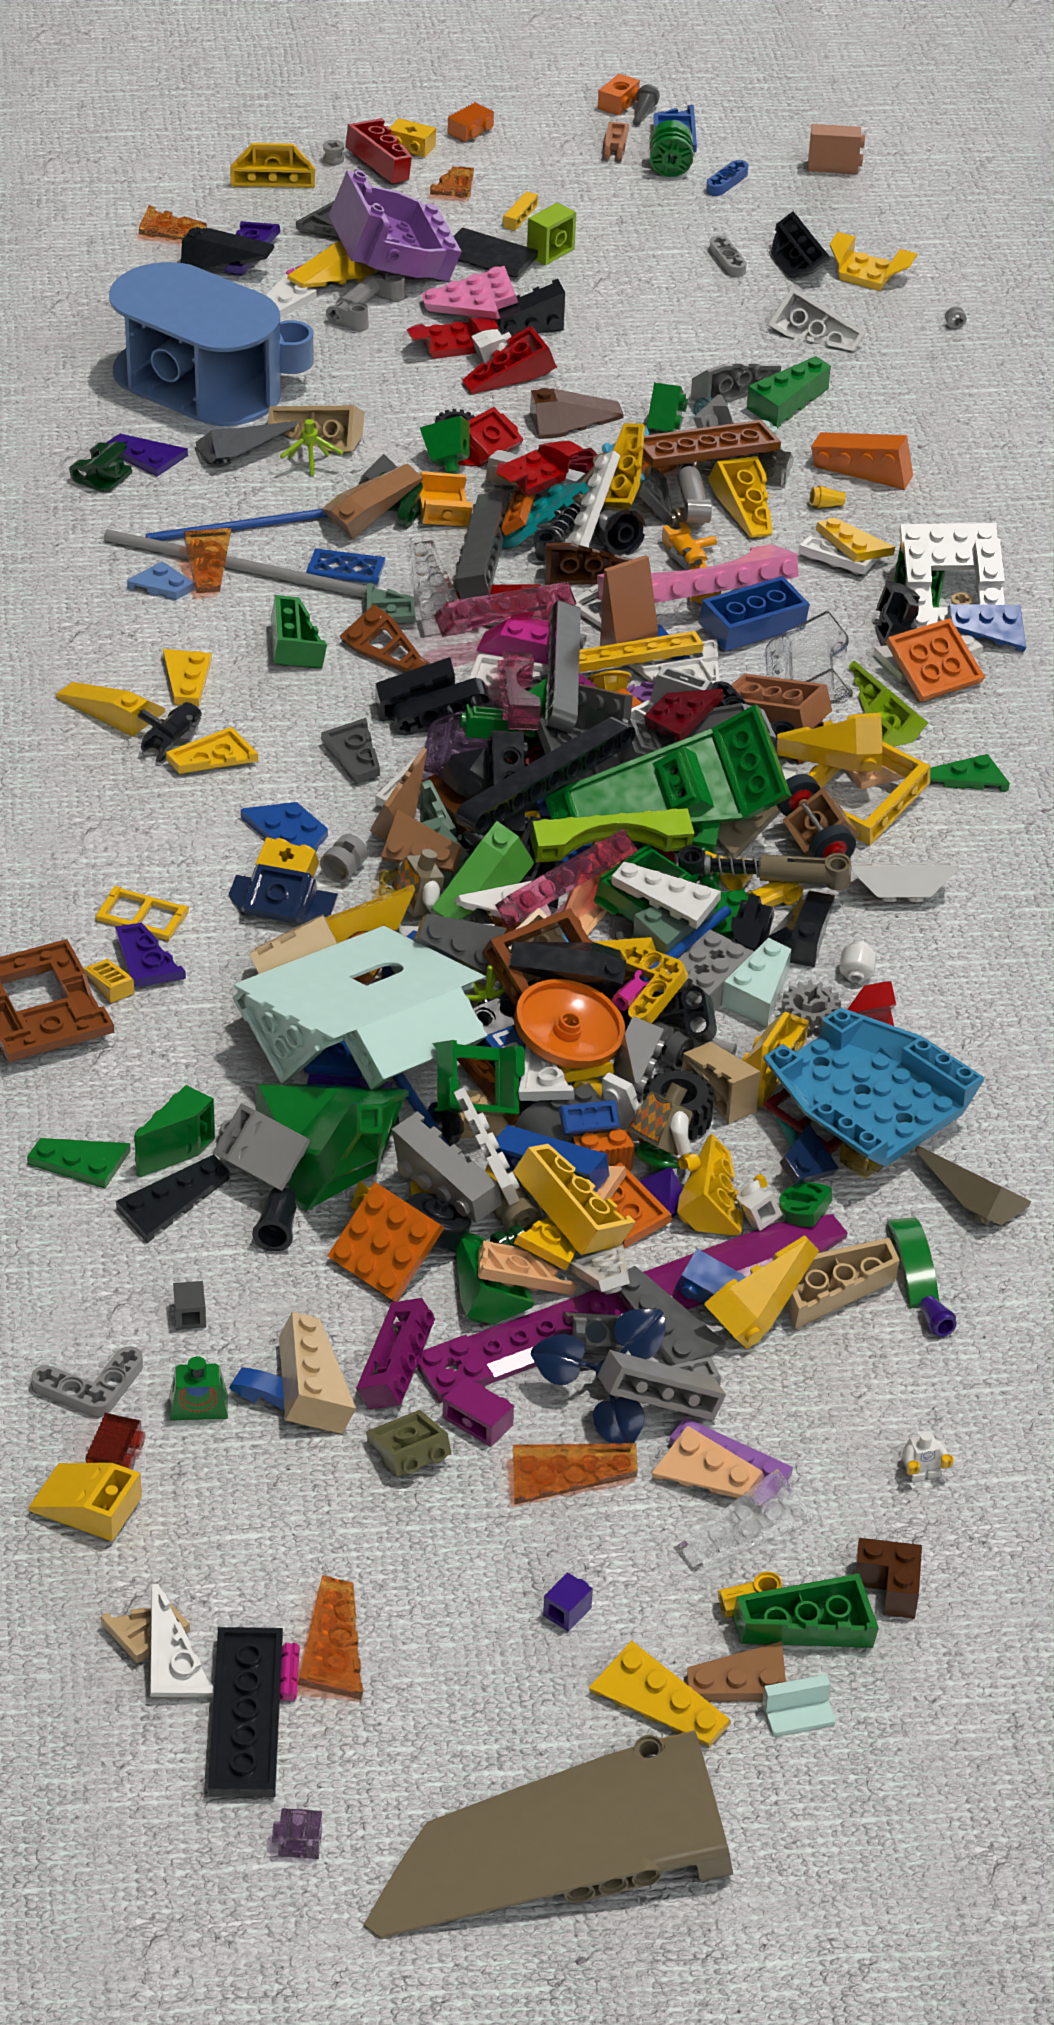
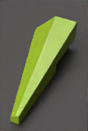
(899, 720)

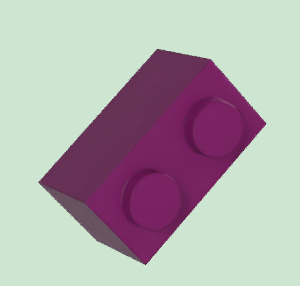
(478, 1411)

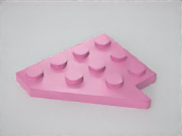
(475, 296)

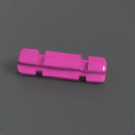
(289, 1671)

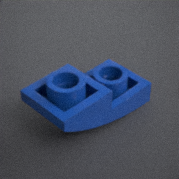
(254, 1383)

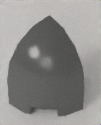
(383, 464)

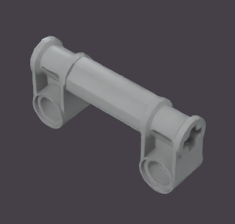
(351, 308)

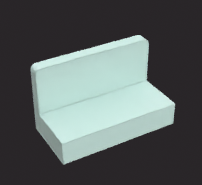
(798, 1705)

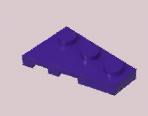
(150, 455)

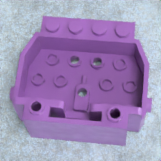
(392, 230)

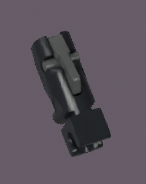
(176, 728)

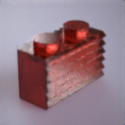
(116, 1441)

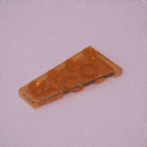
(564, 1468)
(332, 1643)

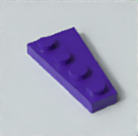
(259, 231)

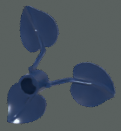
(560, 1362)

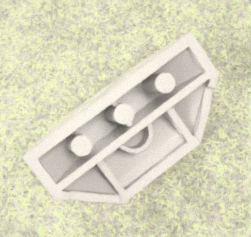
(904, 879)

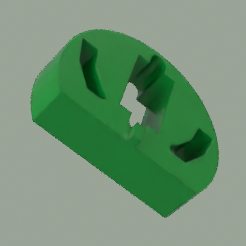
(805, 1203)

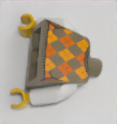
(425, 877)
(666, 1125)

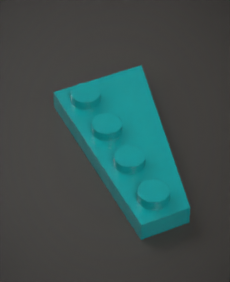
(543, 510)

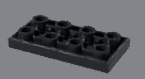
(494, 252)

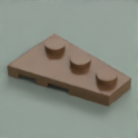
(739, 1675)

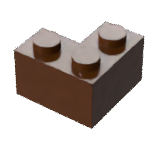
(893, 1569)

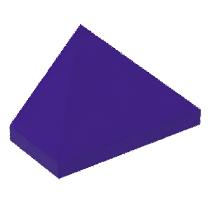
(664, 1187)

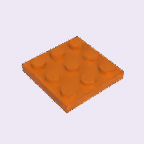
(935, 659)
(385, 1242)

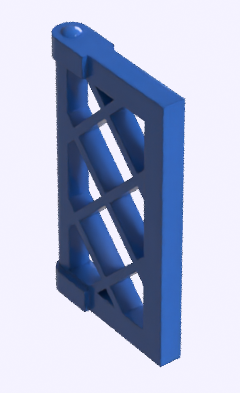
(352, 575)

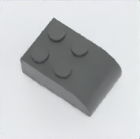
(544, 1115)

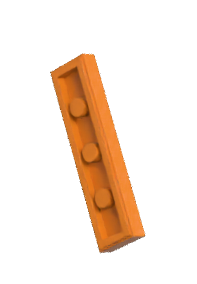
(517, 512)

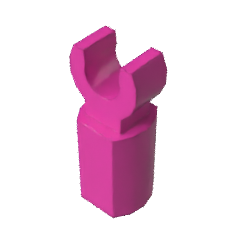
(629, 992)

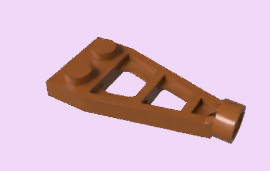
(368, 627)

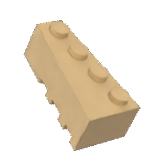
(841, 1278)

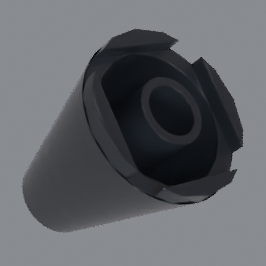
(620, 529)

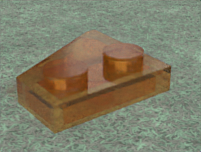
(456, 183)

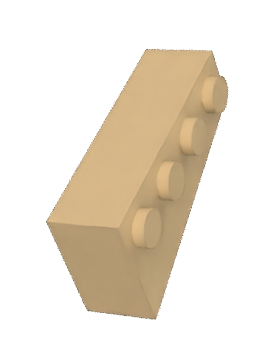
(312, 1377)

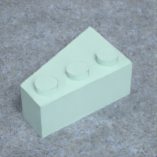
(758, 982)

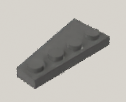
(685, 1334)

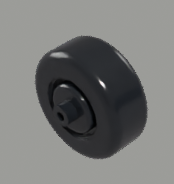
(444, 1213)

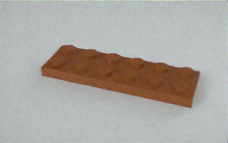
(709, 443)

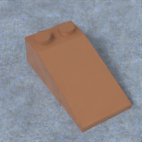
(628, 603)
(786, 699)

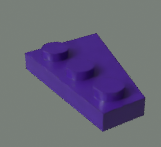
(145, 958)

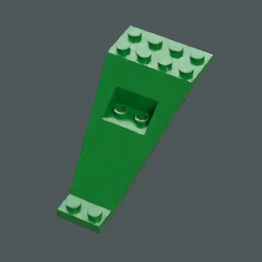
(725, 772)

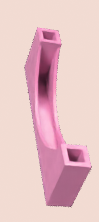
(755, 567)

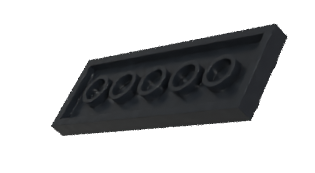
(246, 1712)

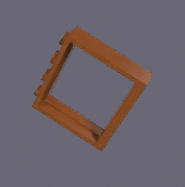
(499, 956)

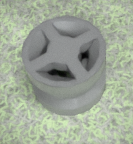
(333, 152)

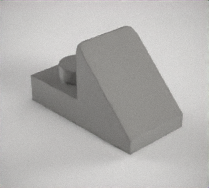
(714, 414)

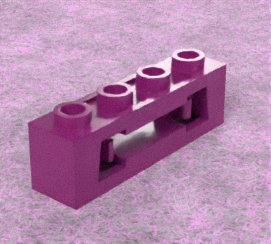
(395, 1354)

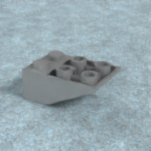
(672, 680)
(637, 1052)
(261, 1147)

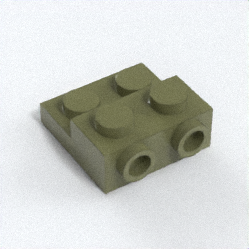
(410, 1443)

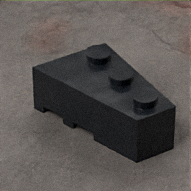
(540, 309)

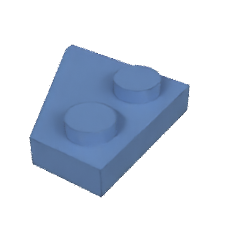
(162, 581)

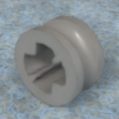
(952, 312)

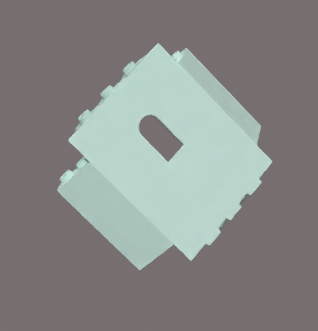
(384, 1024)

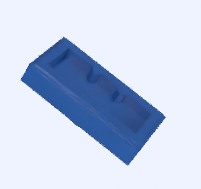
(589, 1117)

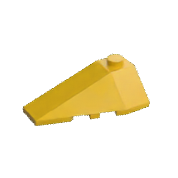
(330, 265)
(628, 470)
(709, 1194)
(755, 1302)

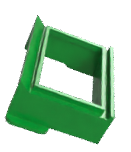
(616, 900)
(508, 1069)

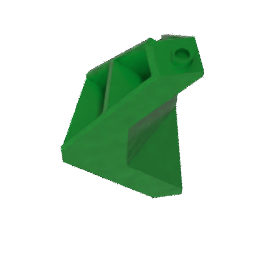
(345, 1130)

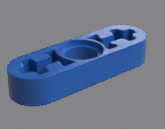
(727, 177)

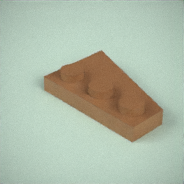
(411, 837)

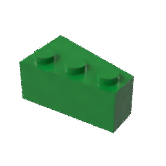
(294, 636)

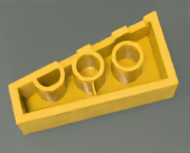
(571, 1201)

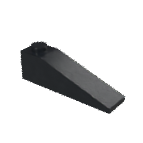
(805, 927)

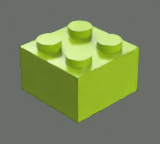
(552, 232)

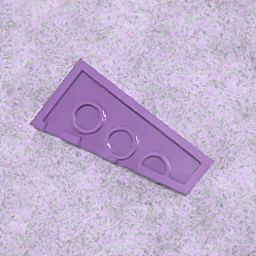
(756, 1458)

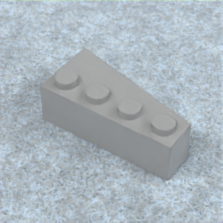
(443, 1169)

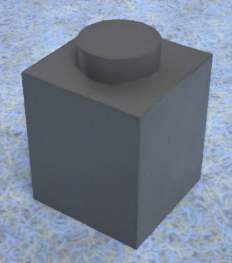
(189, 1305)

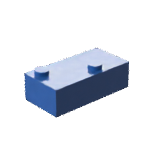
(753, 613)

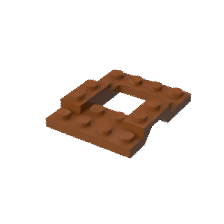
(54, 1023)

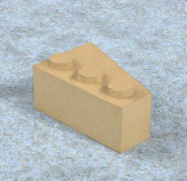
(293, 945)
(731, 1078)

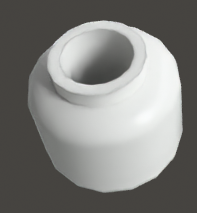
(857, 962)

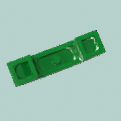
(914, 1258)

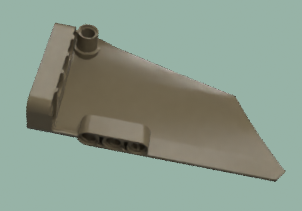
(570, 1833)

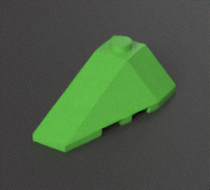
(493, 864)

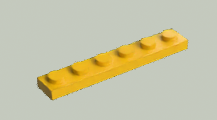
(639, 651)

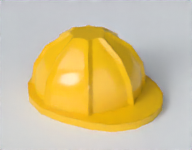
(611, 680)

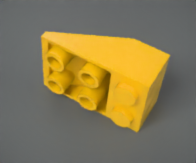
(89, 1497)

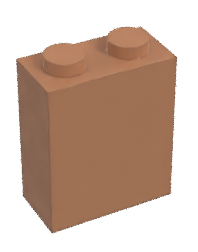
(835, 149)

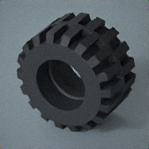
(697, 1099)

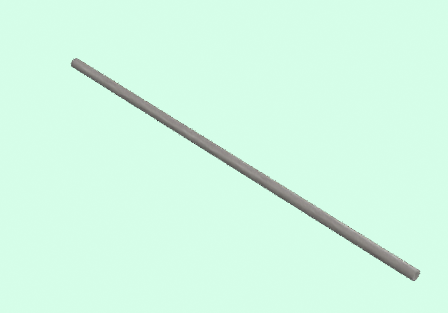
(254, 567)

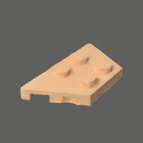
(519, 1267)

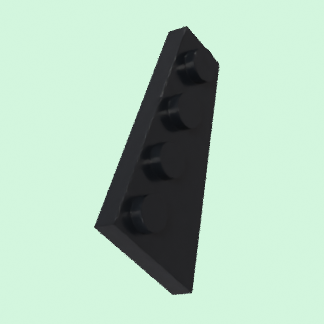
(165, 1199)

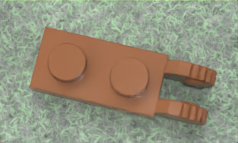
(616, 139)

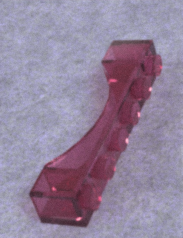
(470, 613)
(518, 705)
(566, 877)

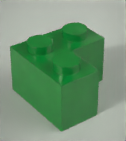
(666, 408)

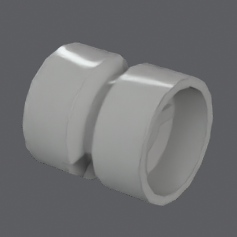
(344, 858)

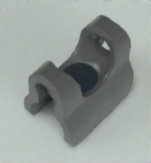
(594, 1331)

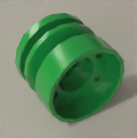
(671, 148)

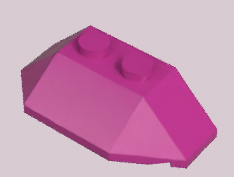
(518, 635)

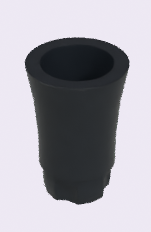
(276, 1221)

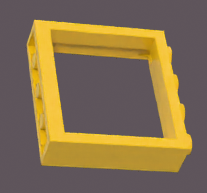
(916, 780)

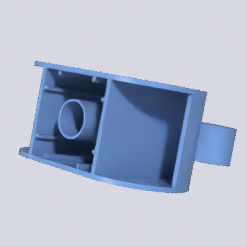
(205, 343)

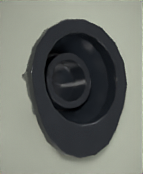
(449, 1123)

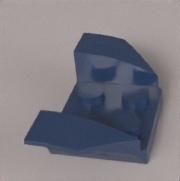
(281, 895)

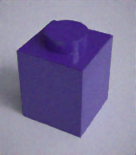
(567, 1601)

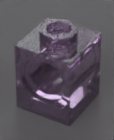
(298, 1833)

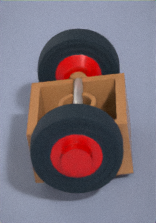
(817, 819)

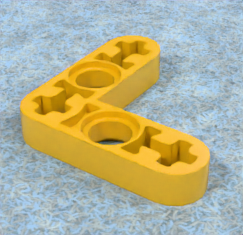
(645, 1006)

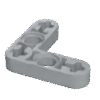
(97, 1390)

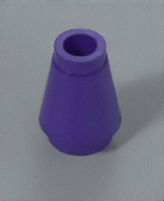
(938, 1317)

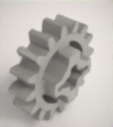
(810, 1002)

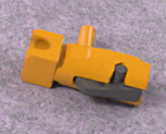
(684, 548)

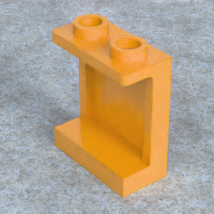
(444, 499)

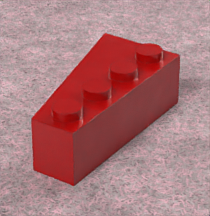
(379, 149)

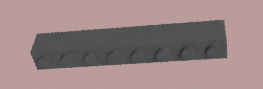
(482, 546)

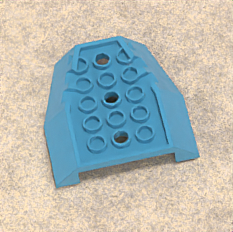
(896, 1070)

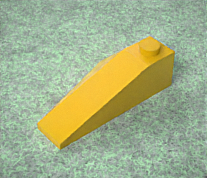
(742, 491)
(110, 705)
(843, 745)

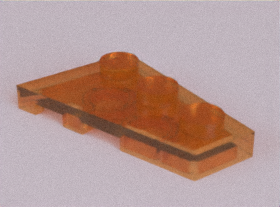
(165, 225)
(207, 557)

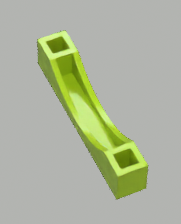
(662, 829)

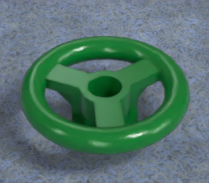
(656, 1158)

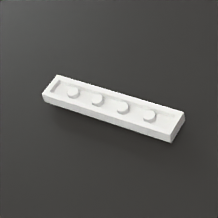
(594, 499)

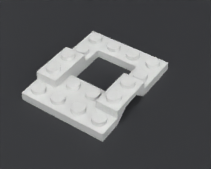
(951, 548)

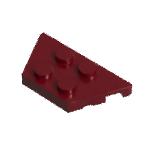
(682, 711)

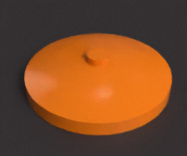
(569, 1023)

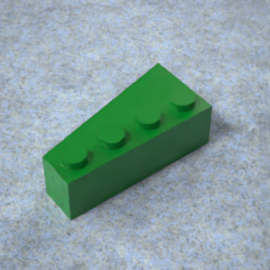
(788, 390)
(808, 1614)

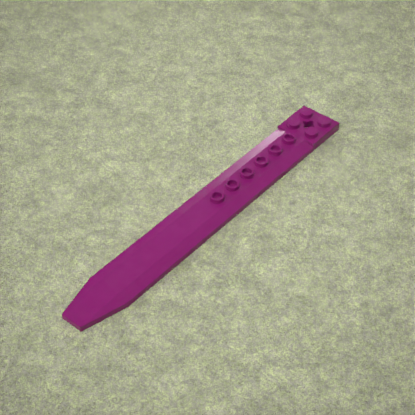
(507, 1347)

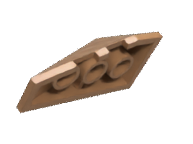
(368, 501)
(403, 797)

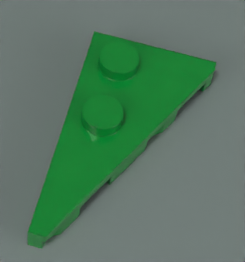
(970, 773)

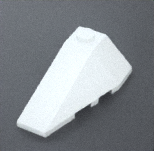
(812, 322)

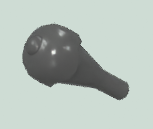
(647, 97)

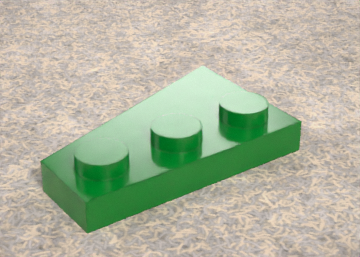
(80, 1159)

